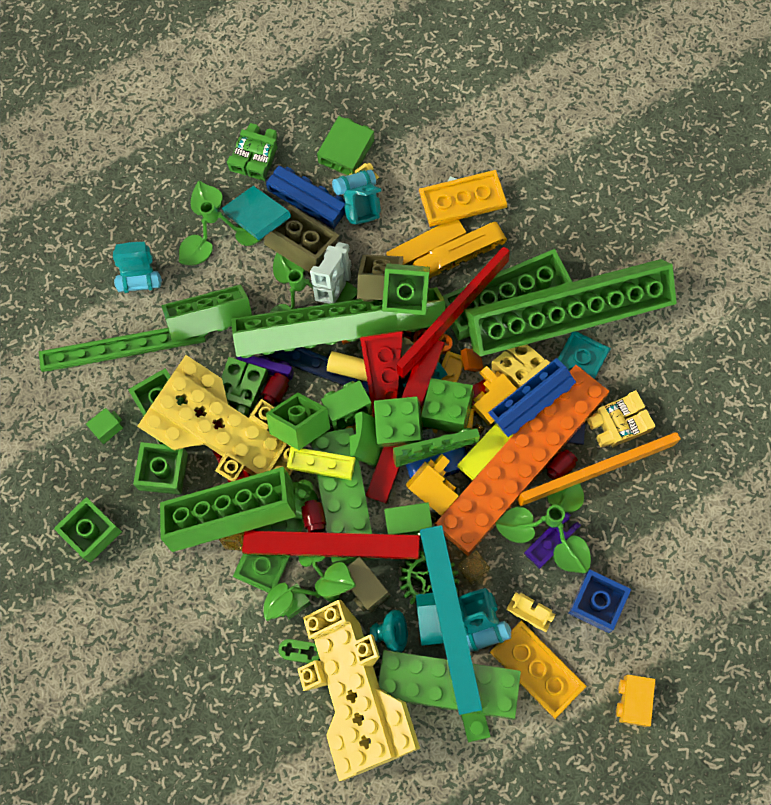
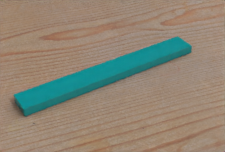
(450, 620)

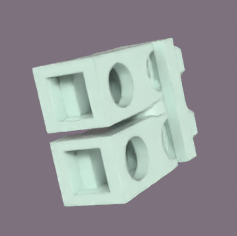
(331, 274)

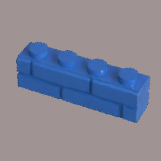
(306, 196)
(532, 397)

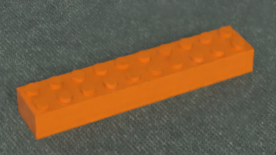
(520, 463)

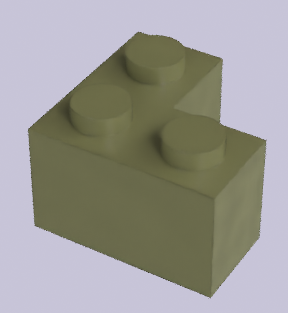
(368, 589)

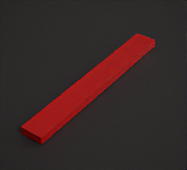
(452, 312)
(416, 386)
(331, 544)

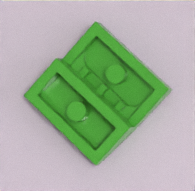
(364, 443)

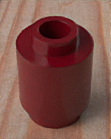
(275, 389)
(561, 465)
(313, 516)

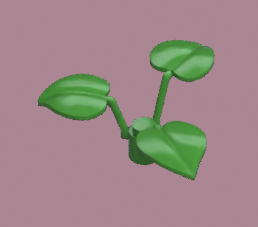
(205, 202)
(289, 272)
(570, 554)
(330, 586)

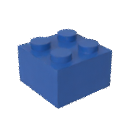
(599, 601)

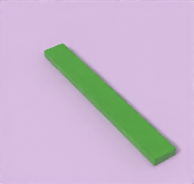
(110, 349)

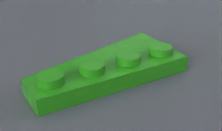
(424, 449)

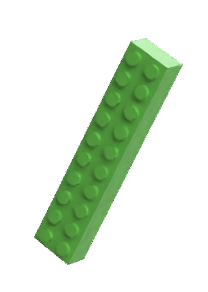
(571, 307)
(326, 325)

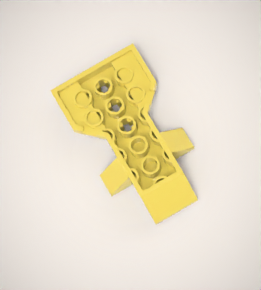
(240, 441)
(348, 669)

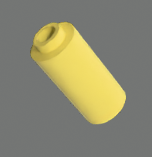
(347, 366)

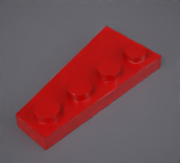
(380, 359)

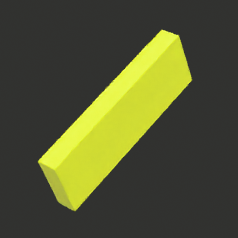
(483, 452)
(321, 463)

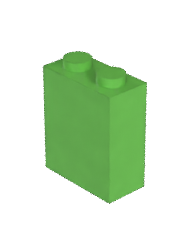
(345, 146)

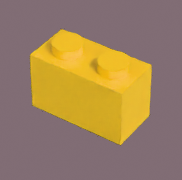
(636, 700)

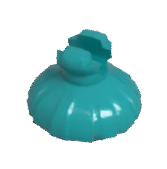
(392, 631)

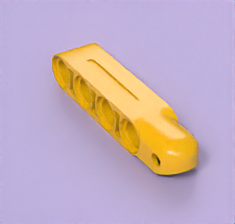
(462, 249)

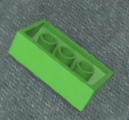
(205, 313)

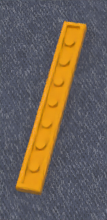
(598, 469)

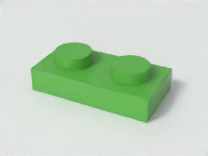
(475, 727)

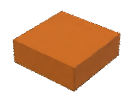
(471, 360)

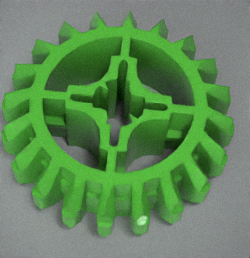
(419, 576)

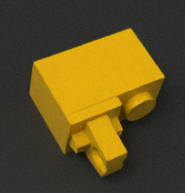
(497, 388)
(429, 485)

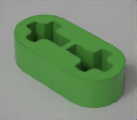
(298, 657)

